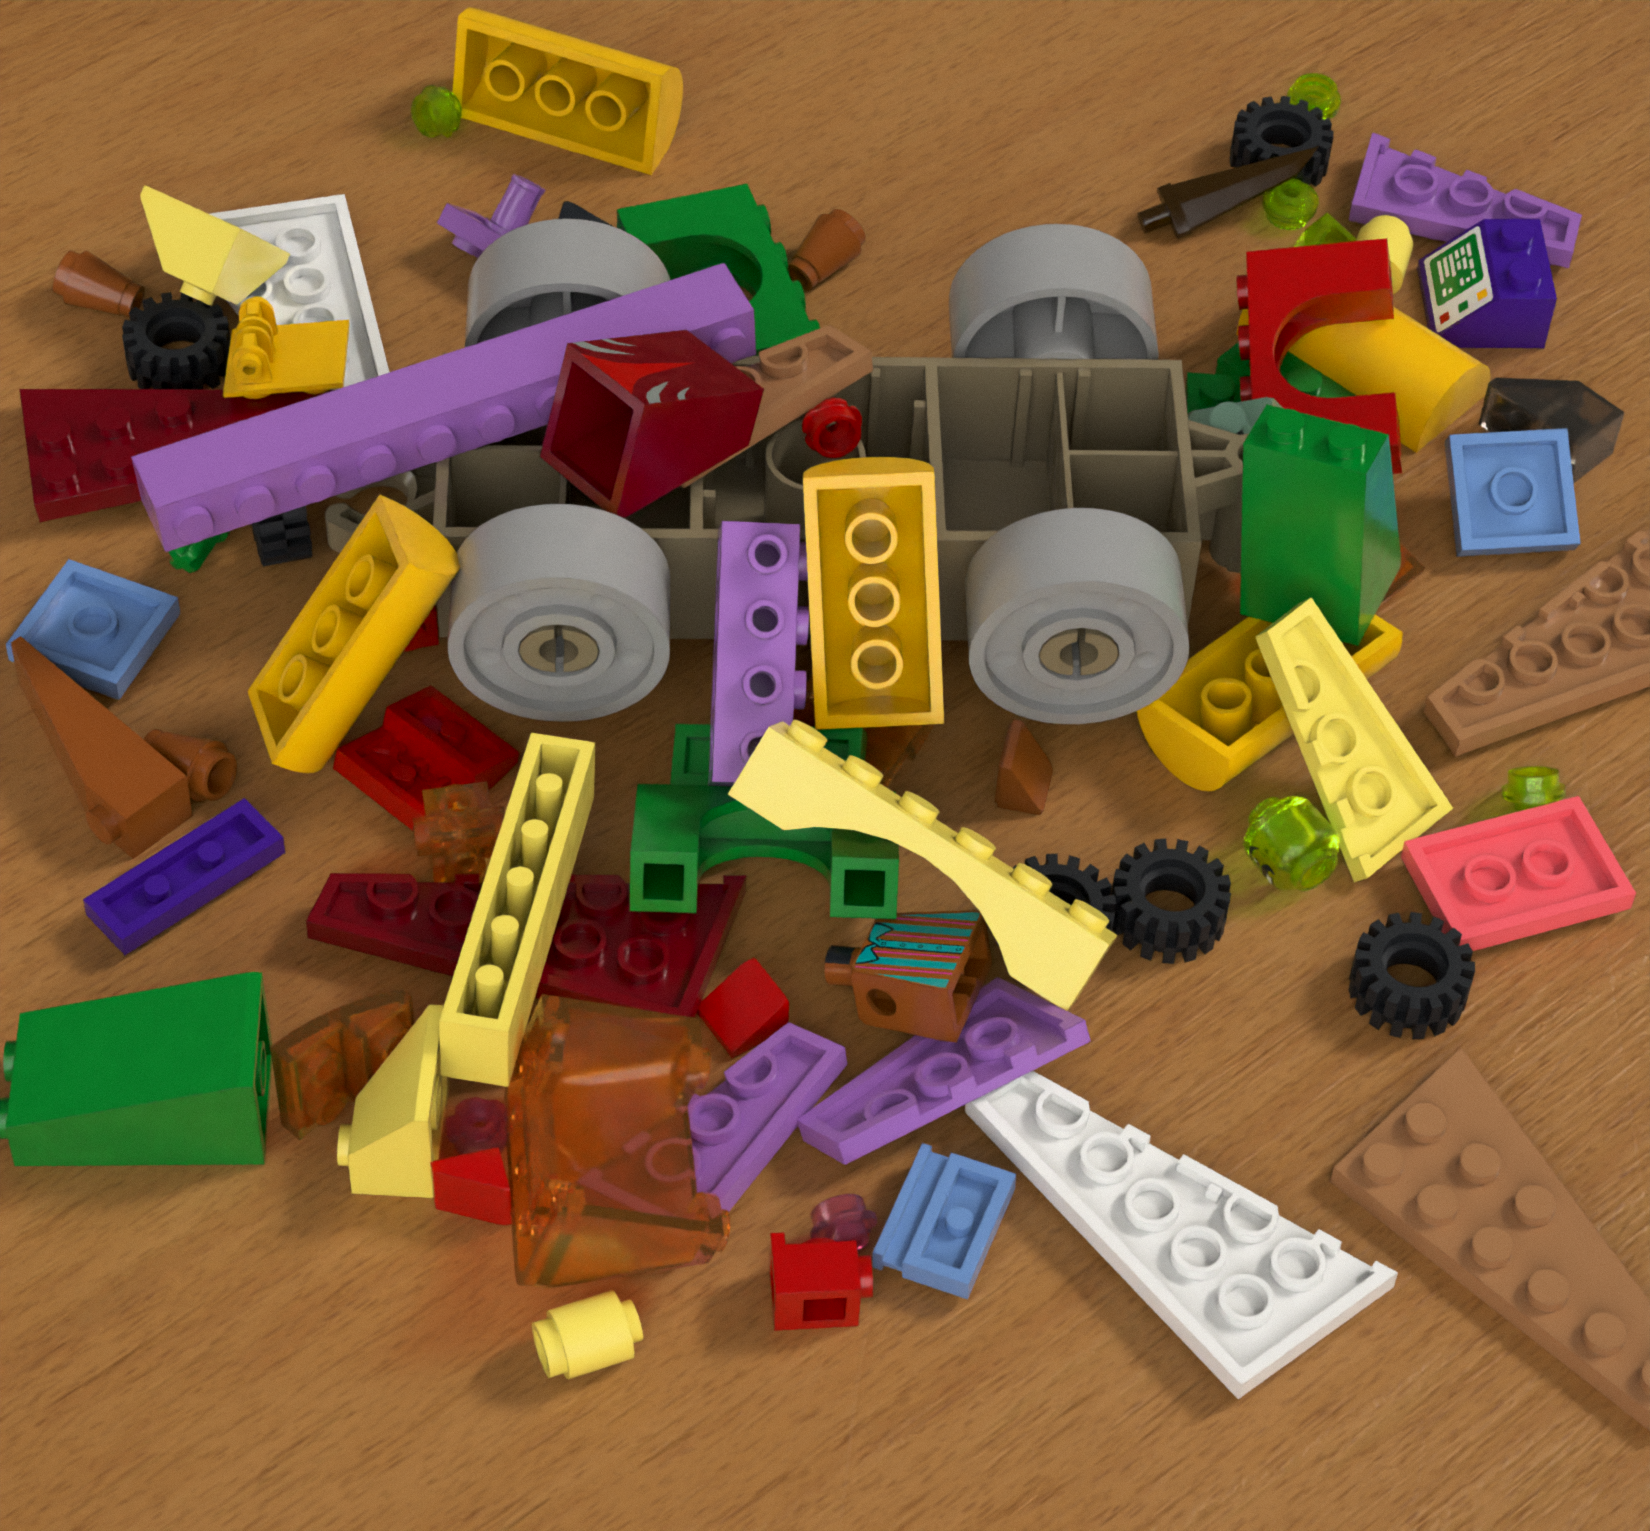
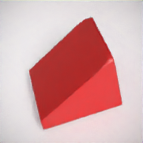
(745, 1008)
(473, 1186)

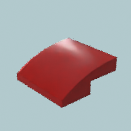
(422, 747)

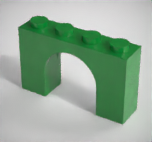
(732, 230)
(695, 827)

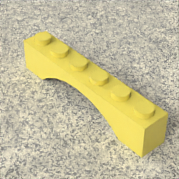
(1041, 937)

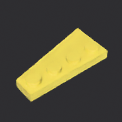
(1353, 748)

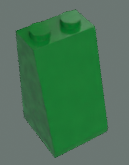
(1317, 520)
(143, 1078)

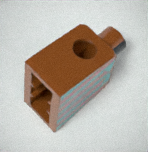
(916, 972)

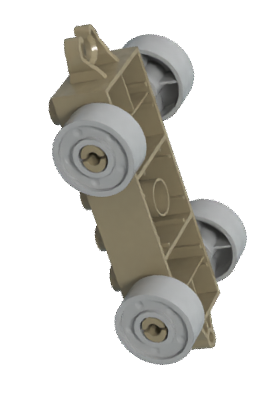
(1054, 451)

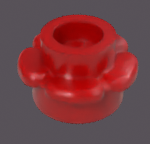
(840, 437)

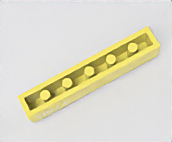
(517, 911)

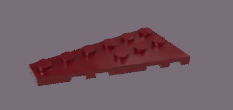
(86, 438)
(597, 947)

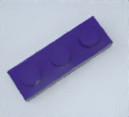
(184, 876)

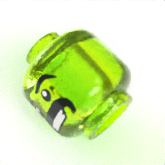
(1291, 843)

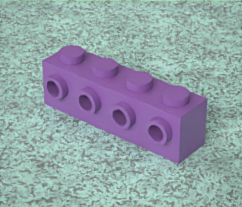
(755, 640)

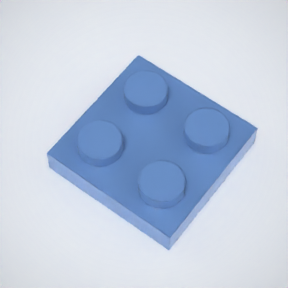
(1512, 492)
(97, 627)

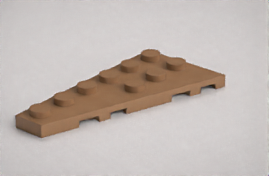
(1571, 657)
(1492, 1214)

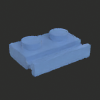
(944, 1221)

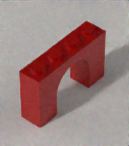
(1304, 290)

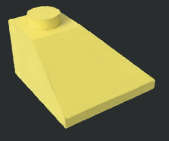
(207, 251)
(399, 1118)

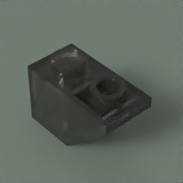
(1555, 404)

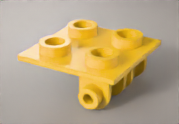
(283, 357)

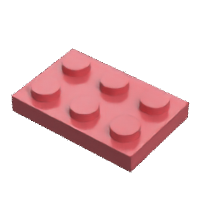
(1518, 874)

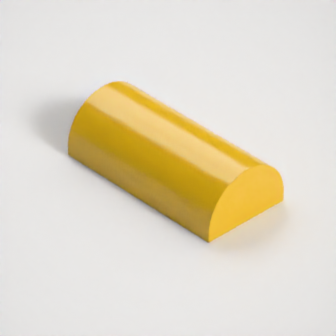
(565, 90)
(1398, 355)
(873, 593)
(350, 634)
(1228, 709)

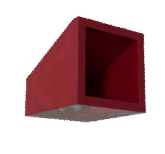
(645, 416)

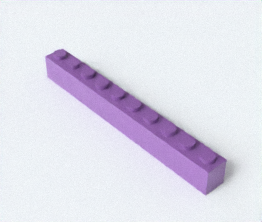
(412, 413)

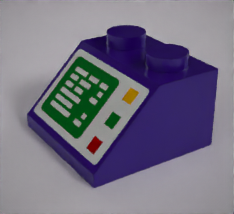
(1490, 286)

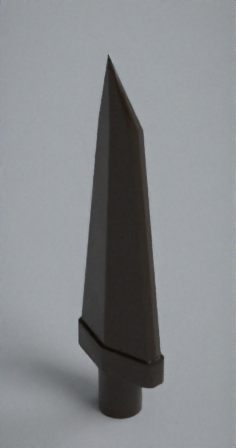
(1204, 198)

